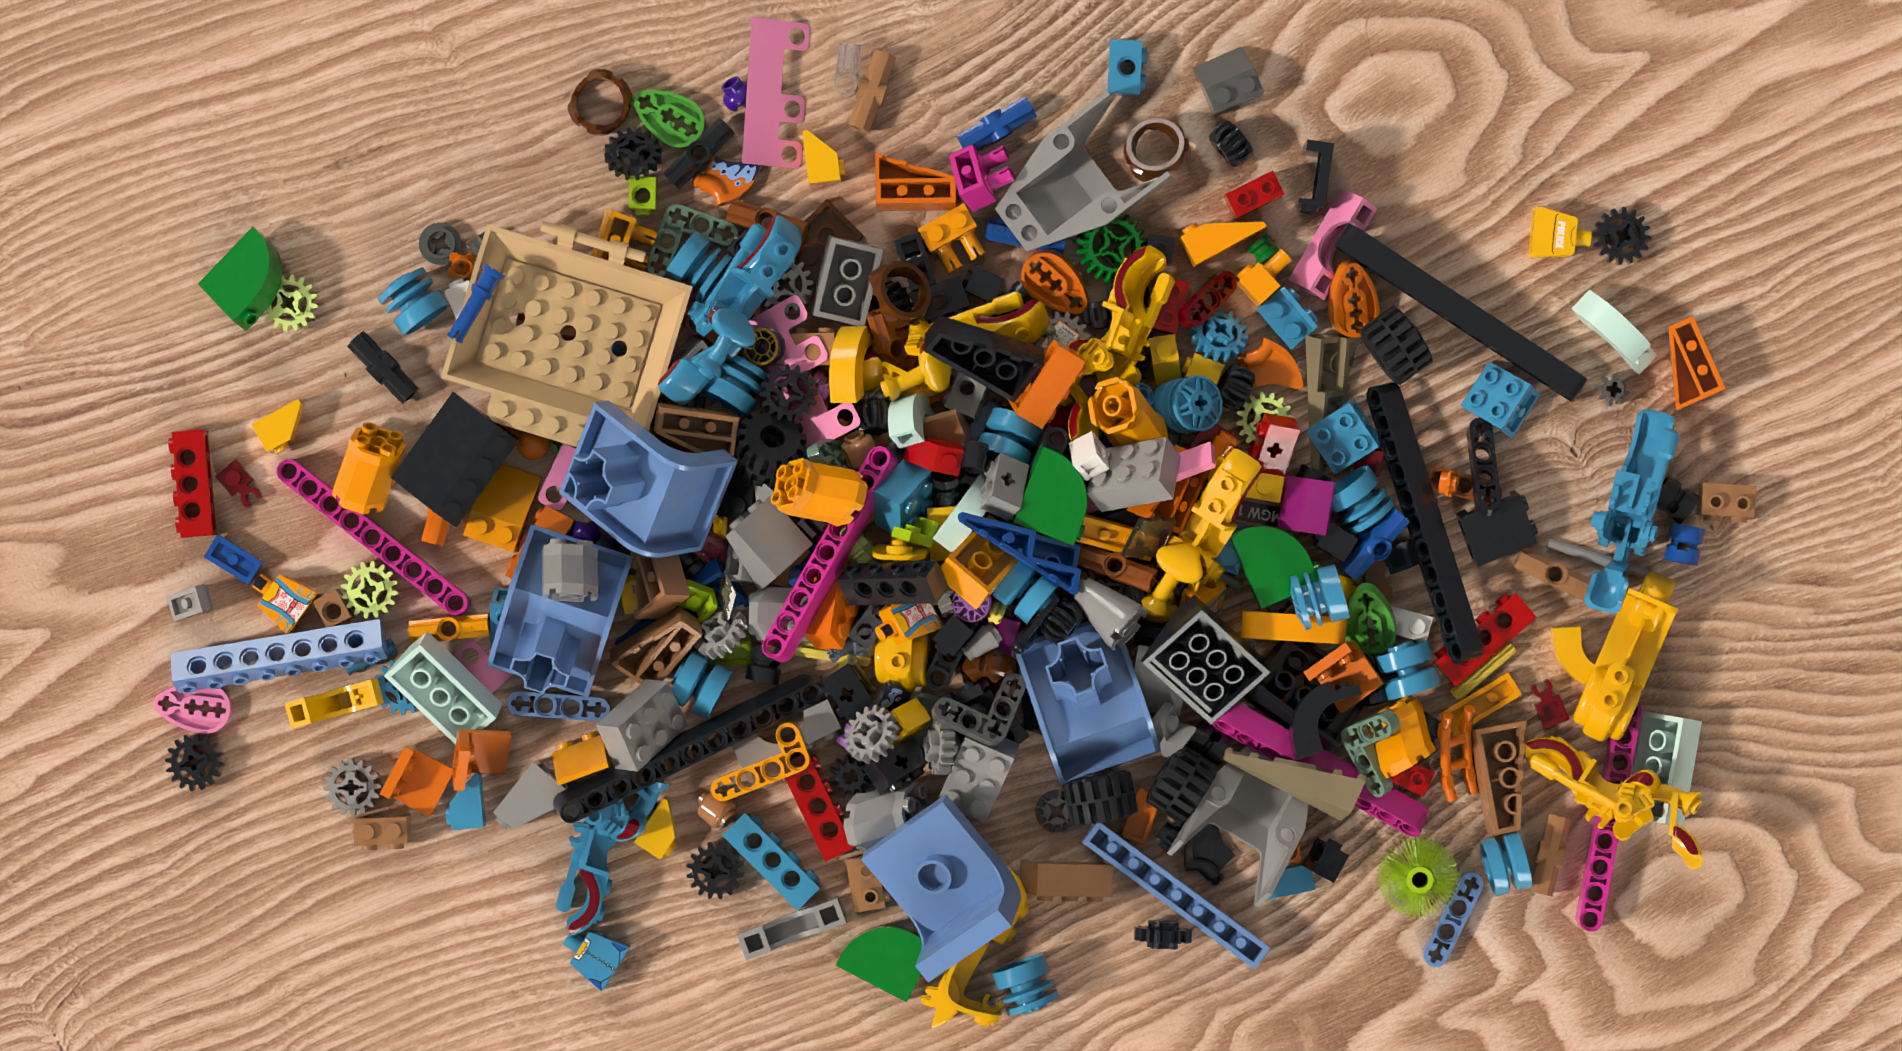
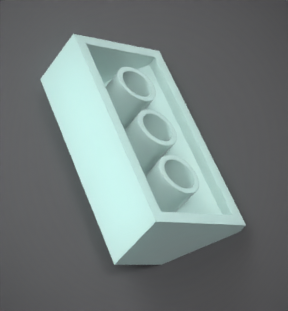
(443, 688)
(1669, 749)

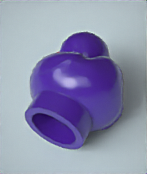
(734, 93)
(585, 531)

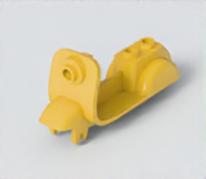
(1626, 659)
(910, 660)
(949, 994)

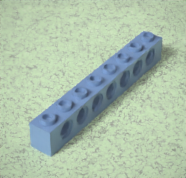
(266, 650)
(1176, 894)

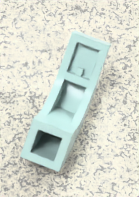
(1616, 330)
(906, 419)
(952, 531)

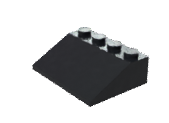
(454, 459)
(1204, 660)
(1287, 684)

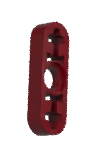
(1197, 300)

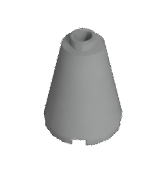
(1109, 612)

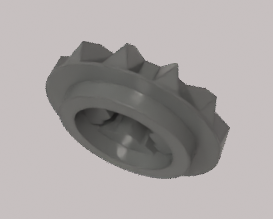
(437, 231)
(1043, 811)

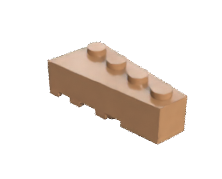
(1500, 773)

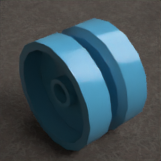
(1502, 864)

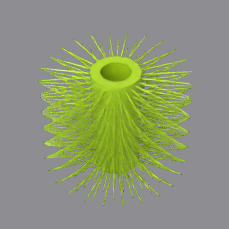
(1403, 873)

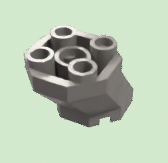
(570, 570)
(764, 609)
(878, 815)

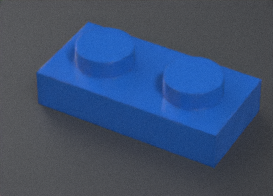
(233, 559)

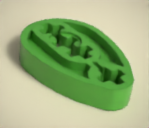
(681, 107)
(1381, 614)

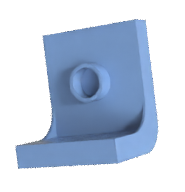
(642, 489)
(551, 639)
(1087, 703)
(945, 884)

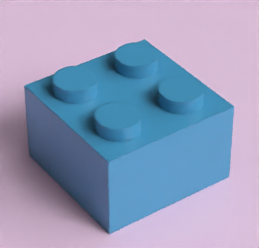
(903, 496)

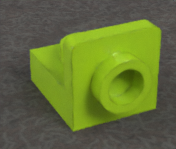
(920, 533)
(701, 600)

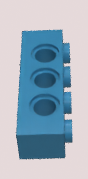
(796, 894)

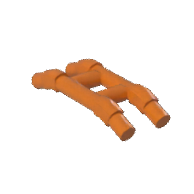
(1464, 763)

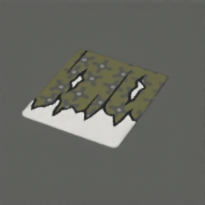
(726, 595)

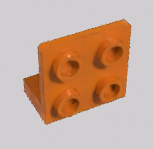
(1346, 664)
(479, 753)
(417, 780)

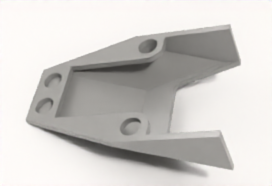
(1063, 187)
(1256, 816)

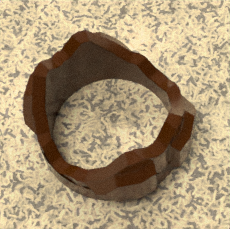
(595, 129)
(1174, 131)
(894, 317)
(993, 667)

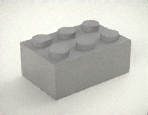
(843, 281)
(1136, 475)
(641, 725)
(978, 775)

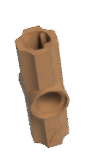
(872, 91)
(1538, 567)
(1550, 854)

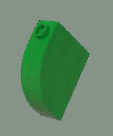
(245, 279)
(1053, 498)
(1269, 561)
(884, 958)

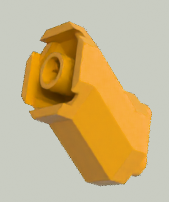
(1124, 413)
(368, 468)
(819, 491)
(1409, 742)

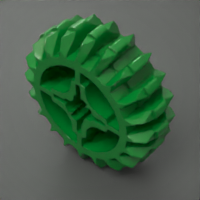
(1091, 257)

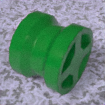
(1262, 249)

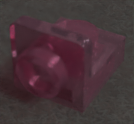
(713, 547)

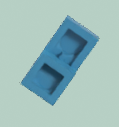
(1294, 881)

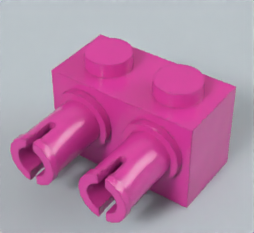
(973, 176)

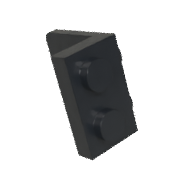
(976, 696)

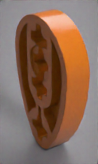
(1062, 269)
(1342, 290)

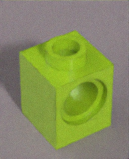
(646, 183)

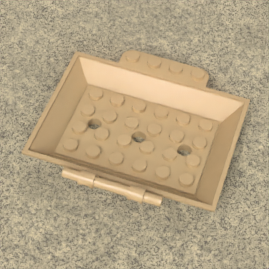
(529, 368)

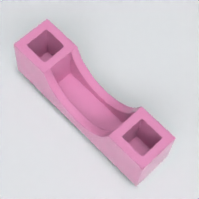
(1315, 268)

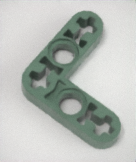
(677, 230)
(1357, 747)

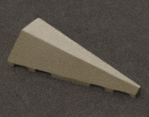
(1328, 369)
(1312, 785)

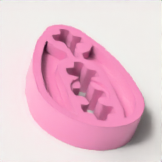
(196, 722)

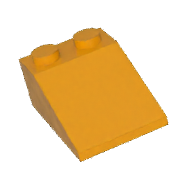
(1214, 238)
(503, 508)
(977, 568)
(581, 758)

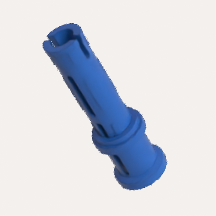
(482, 291)

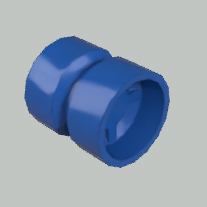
(1687, 535)

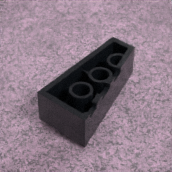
(985, 356)

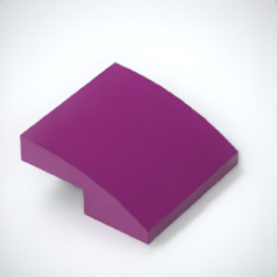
(1306, 505)

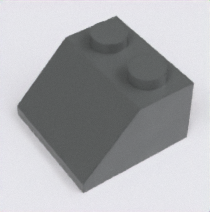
(1228, 81)

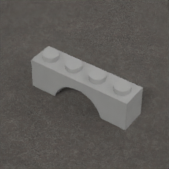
(818, 722)
(791, 927)

